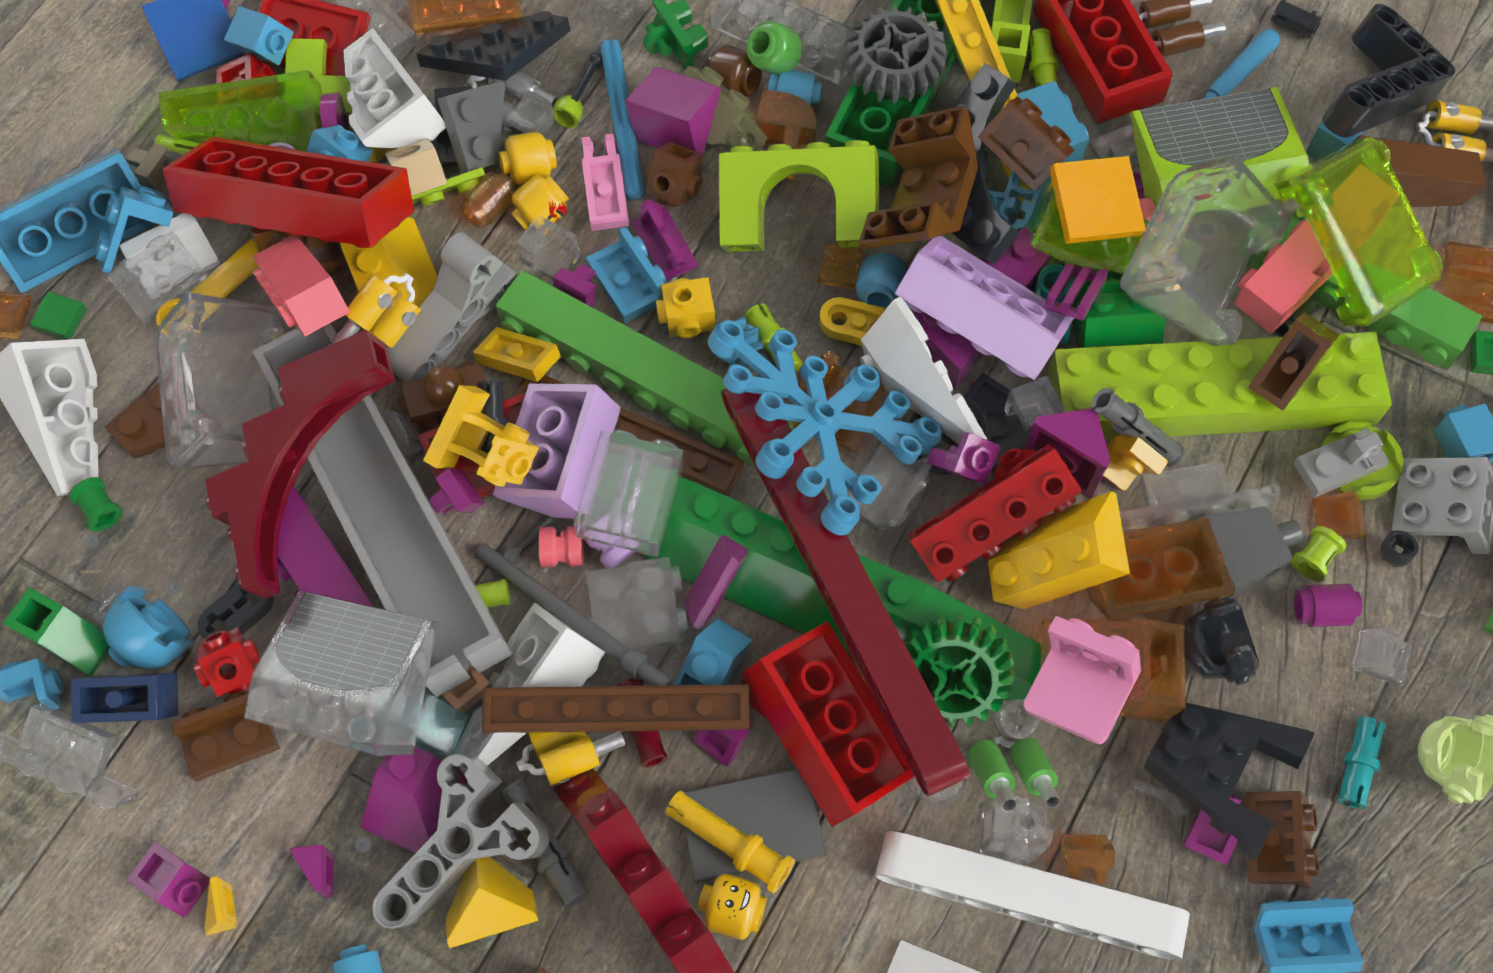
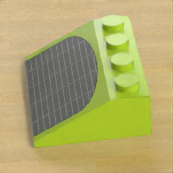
(1210, 129)

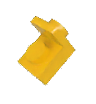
(1130, 458)

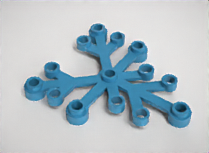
(820, 420)

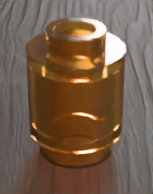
(488, 199)

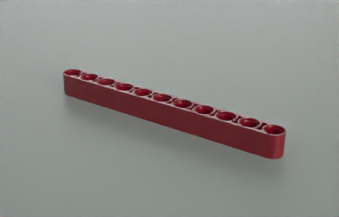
(856, 611)

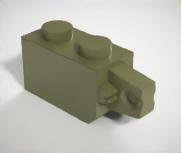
(732, 120)

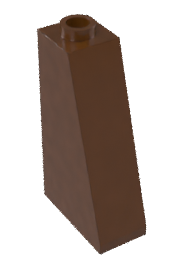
(1435, 173)

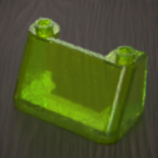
(1364, 229)

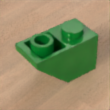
(58, 631)

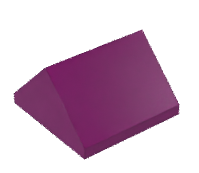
(673, 109)
(1078, 442)

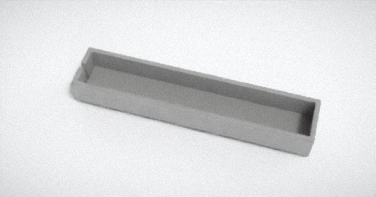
(395, 527)

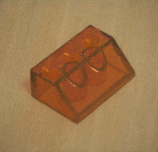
(1167, 570)

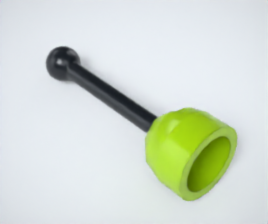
(568, 108)

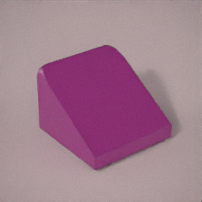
(317, 866)

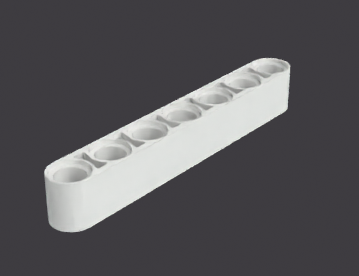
(1033, 895)

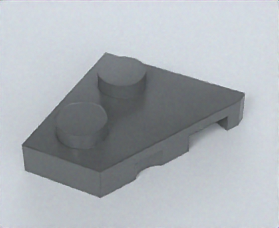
(475, 124)

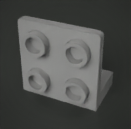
(1447, 499)

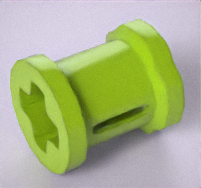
(1318, 553)

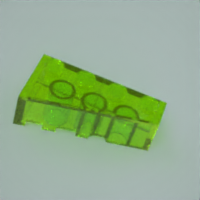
(247, 110)

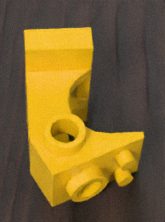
(464, 433)

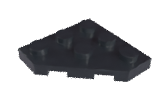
(495, 48)

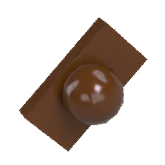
(433, 394)

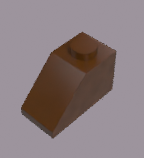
(1293, 360)

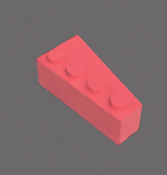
(1285, 279)

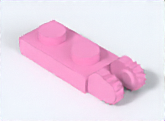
(604, 186)

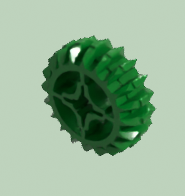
(965, 692)

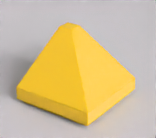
(220, 907)

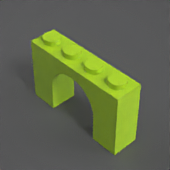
(750, 176)

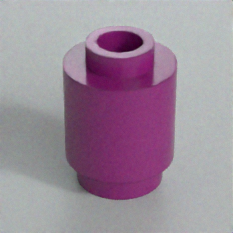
(1327, 605)

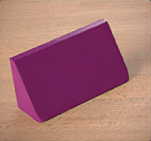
(714, 580)

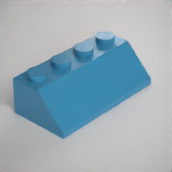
(62, 220)

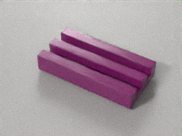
(1082, 273)

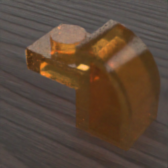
(786, 120)

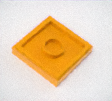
(1097, 199)

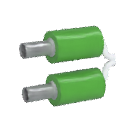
(1028, 760)

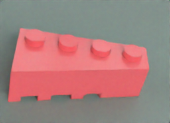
(298, 286)

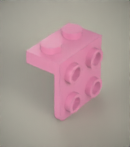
(1083, 680)

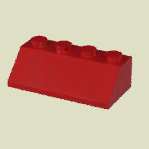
(828, 723)

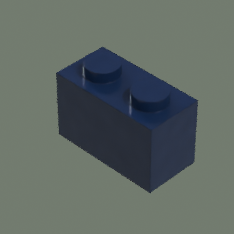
(124, 697)

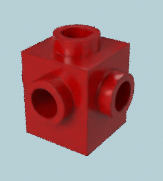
(227, 648)

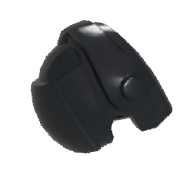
(1220, 643)

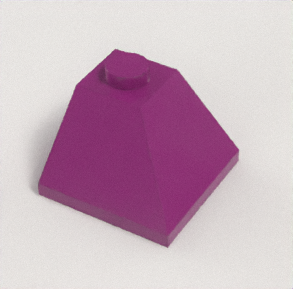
(405, 799)

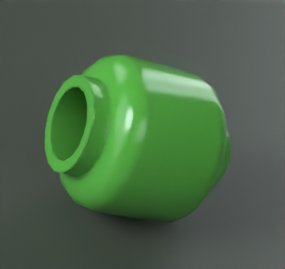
(774, 47)

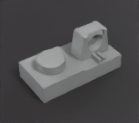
(1341, 462)

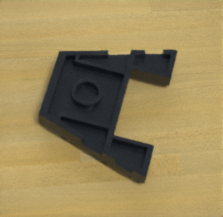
(1205, 755)

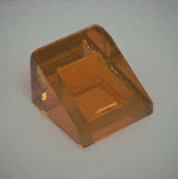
(13, 313)
(1342, 514)

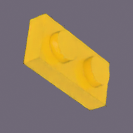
(516, 354)

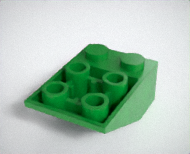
(1115, 318)

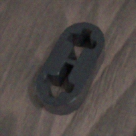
(234, 611)

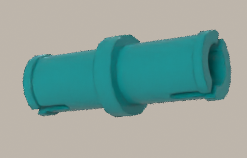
(1361, 762)

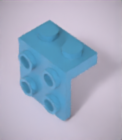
(143, 204)

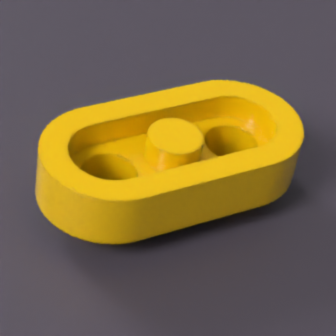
(857, 317)

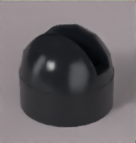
(1404, 541)

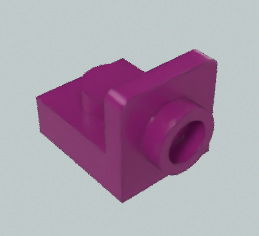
(970, 460)
(1207, 840)
(169, 880)

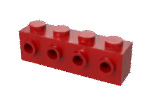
(995, 513)

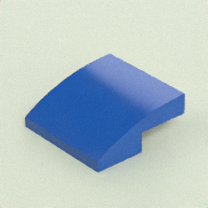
(191, 34)

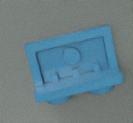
(628, 276)
(1308, 936)

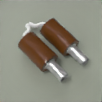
(1181, 36)

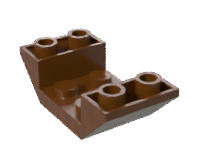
(935, 182)

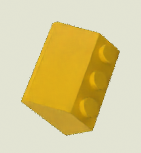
(395, 254)
(1061, 555)

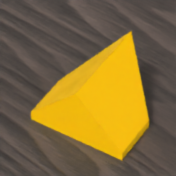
(488, 903)

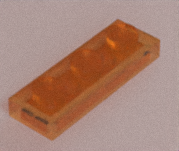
(456, 14)

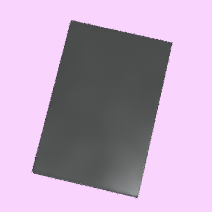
(769, 805)

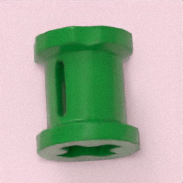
(95, 504)

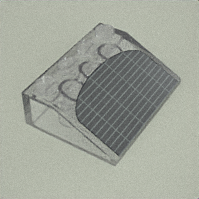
(345, 675)

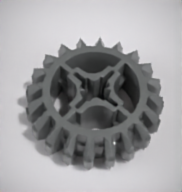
(898, 44)

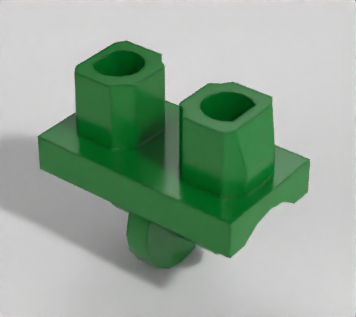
(668, 34)

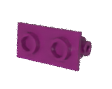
(663, 240)

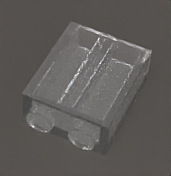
(629, 492)

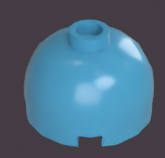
(143, 632)

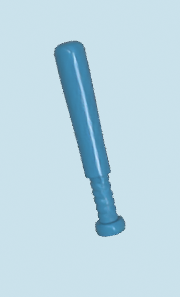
(1244, 64)

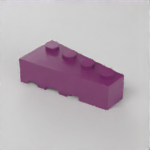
(956, 352)

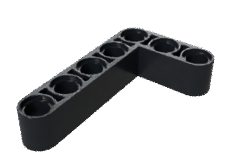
(1409, 76)

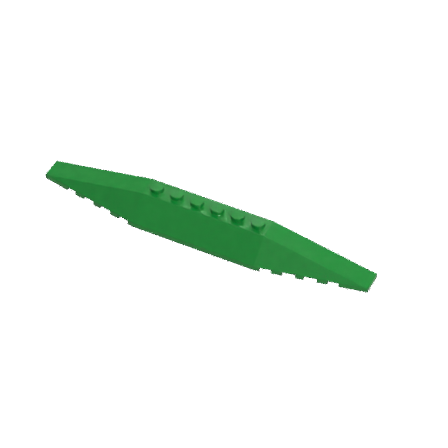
(781, 589)

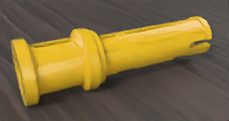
(746, 851)

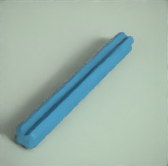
(622, 124)

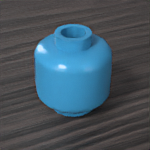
(879, 279)

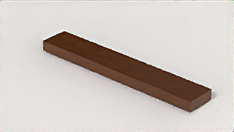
(700, 461)
(615, 708)

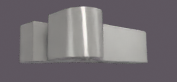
(464, 291)
(459, 809)

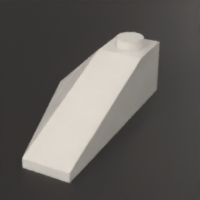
(385, 99)
(51, 403)

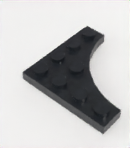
(983, 224)

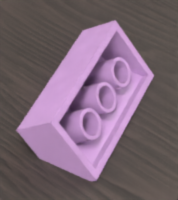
(983, 306)

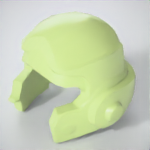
(1459, 756)

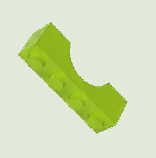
(1011, 33)

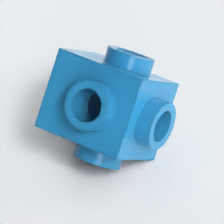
(338, 143)

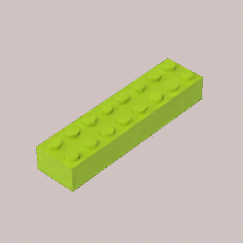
(1206, 389)

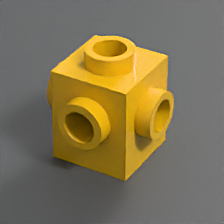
(686, 307)

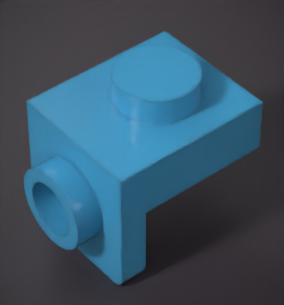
(30, 677)

